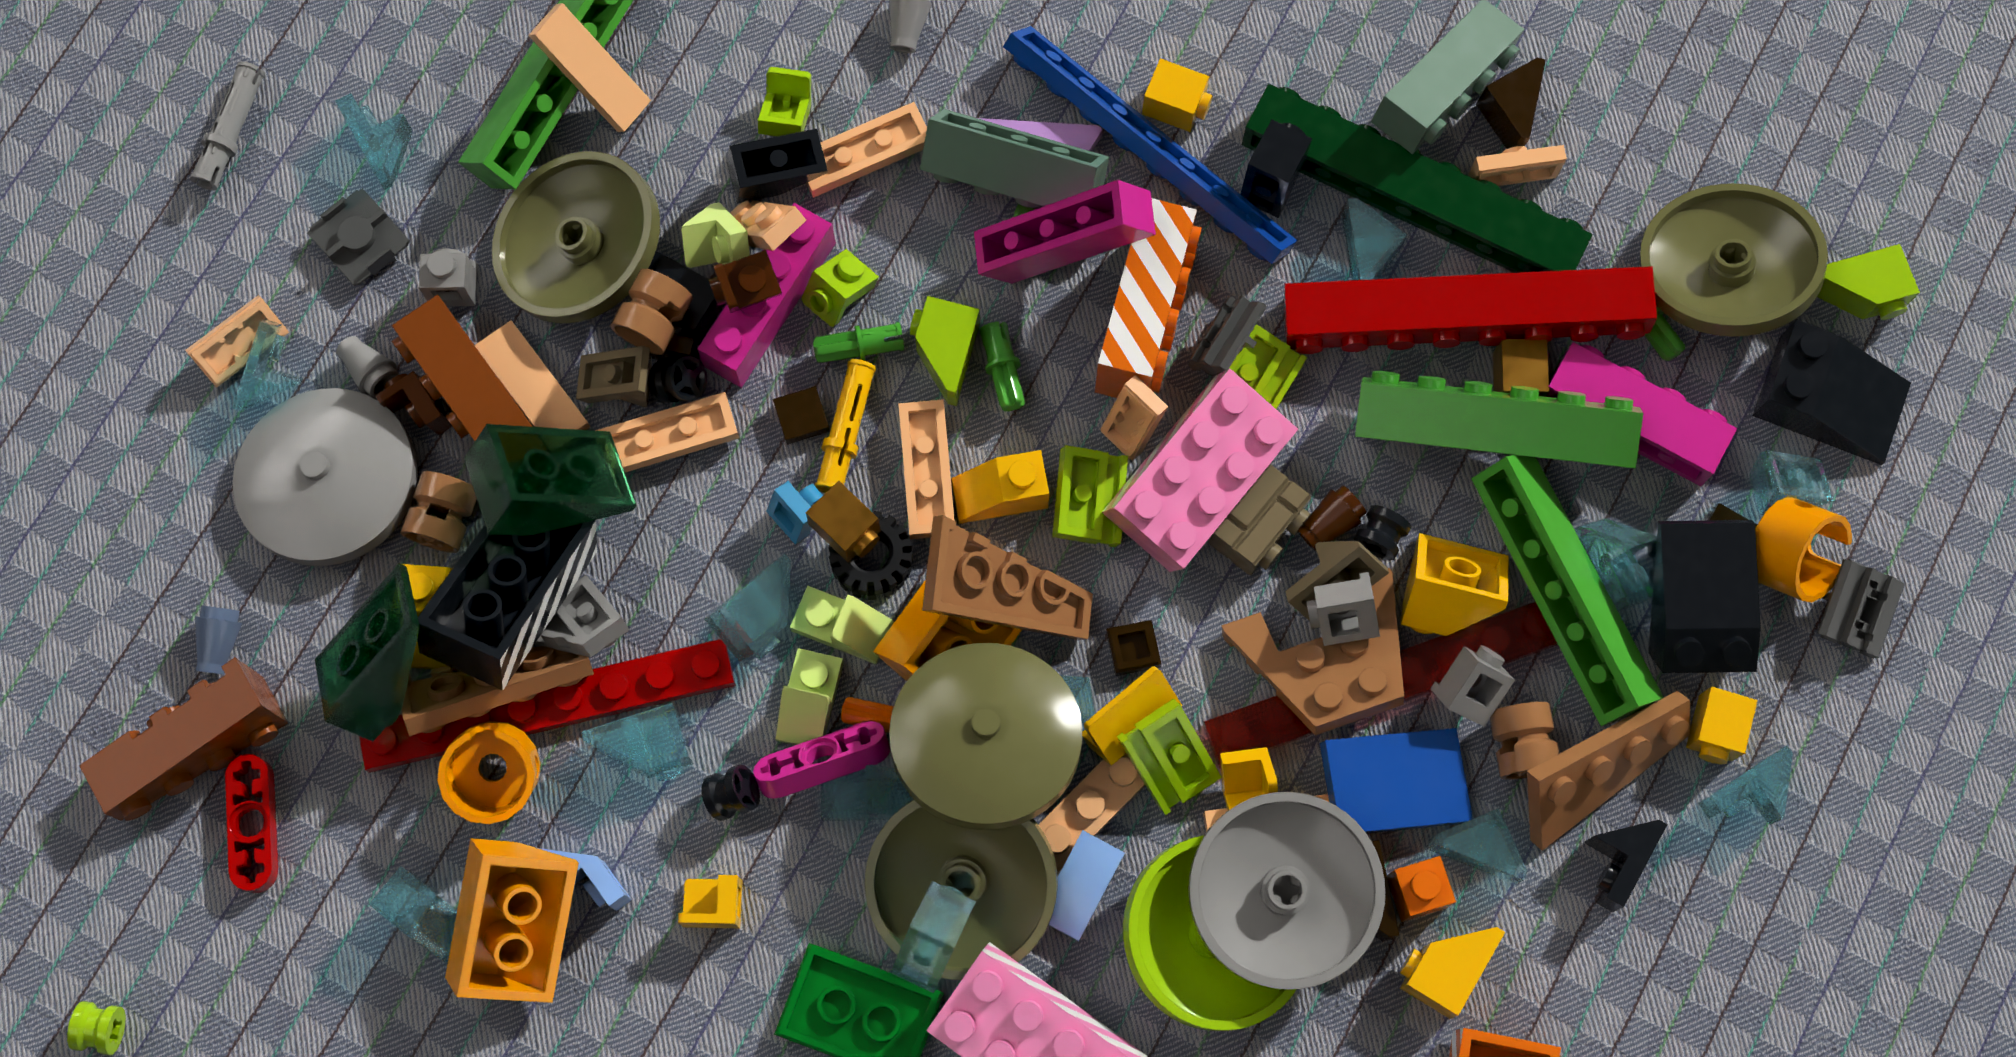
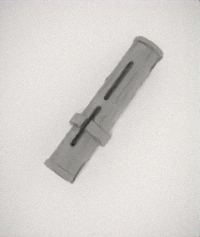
(222, 138)

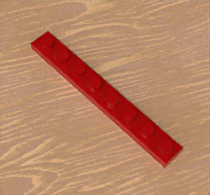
(605, 693)

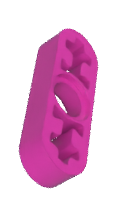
(793, 770)

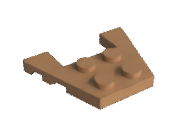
(1334, 681)

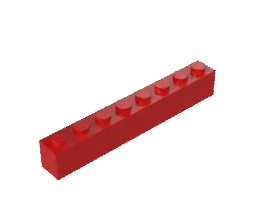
(1470, 309)

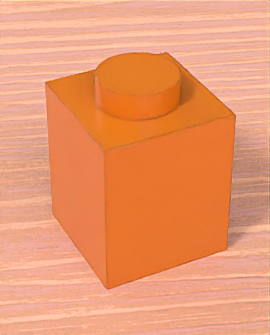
(1420, 888)

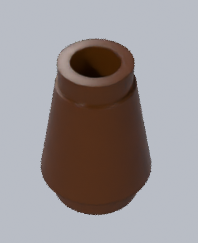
(1333, 517)

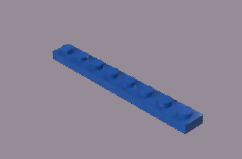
(1138, 135)

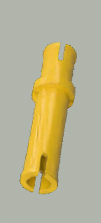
(840, 444)

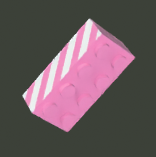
(1200, 471)
(1014, 1013)

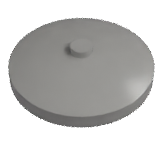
(325, 477)
(1286, 890)

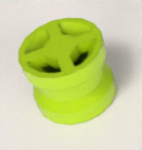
(96, 1028)

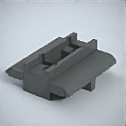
(358, 236)
(1227, 335)
(1860, 608)

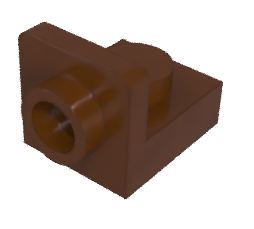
(745, 282)
(409, 392)

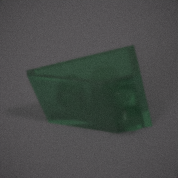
(546, 478)
(370, 660)

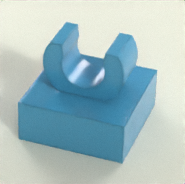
(789, 508)

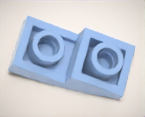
(1083, 883)

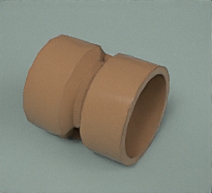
(653, 308)
(443, 496)
(1523, 737)

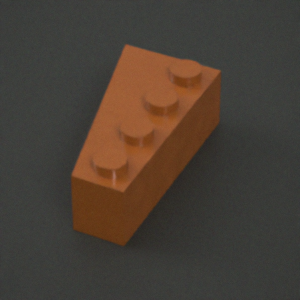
(455, 370)
(184, 742)

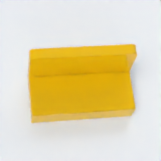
(1125, 710)

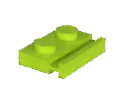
(1268, 366)
(1084, 488)
(1169, 756)

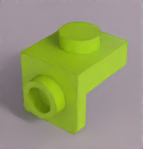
(786, 102)
(837, 286)

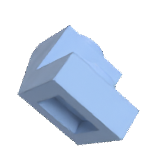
(602, 883)

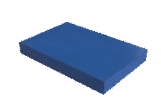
(1398, 779)

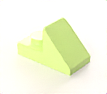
(714, 238)
(841, 623)
(808, 697)

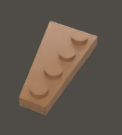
(998, 587)
(453, 696)
(1594, 770)

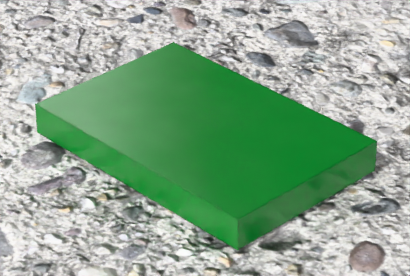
(856, 1009)

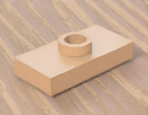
(1519, 165)
(229, 344)
(1133, 418)

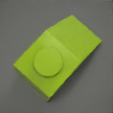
(1871, 284)
(945, 342)

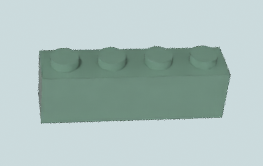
(1448, 76)
(1008, 160)

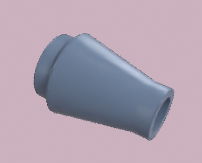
(215, 637)

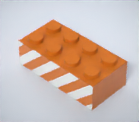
(1149, 301)

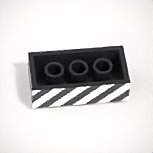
(503, 599)

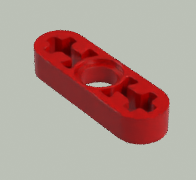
(242, 859)

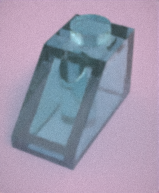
(755, 612)
(645, 742)
(418, 911)
(933, 936)

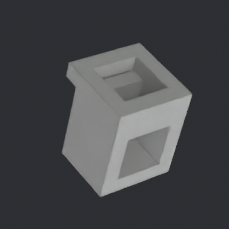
(448, 271)
(1344, 611)
(1474, 684)

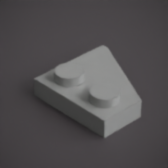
(583, 622)

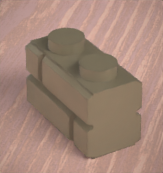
(1261, 520)

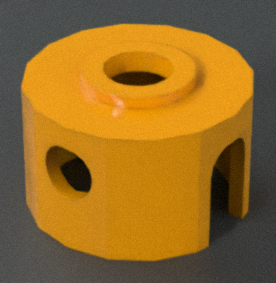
(1786, 553)
(474, 795)

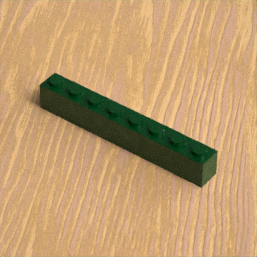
(1422, 190)

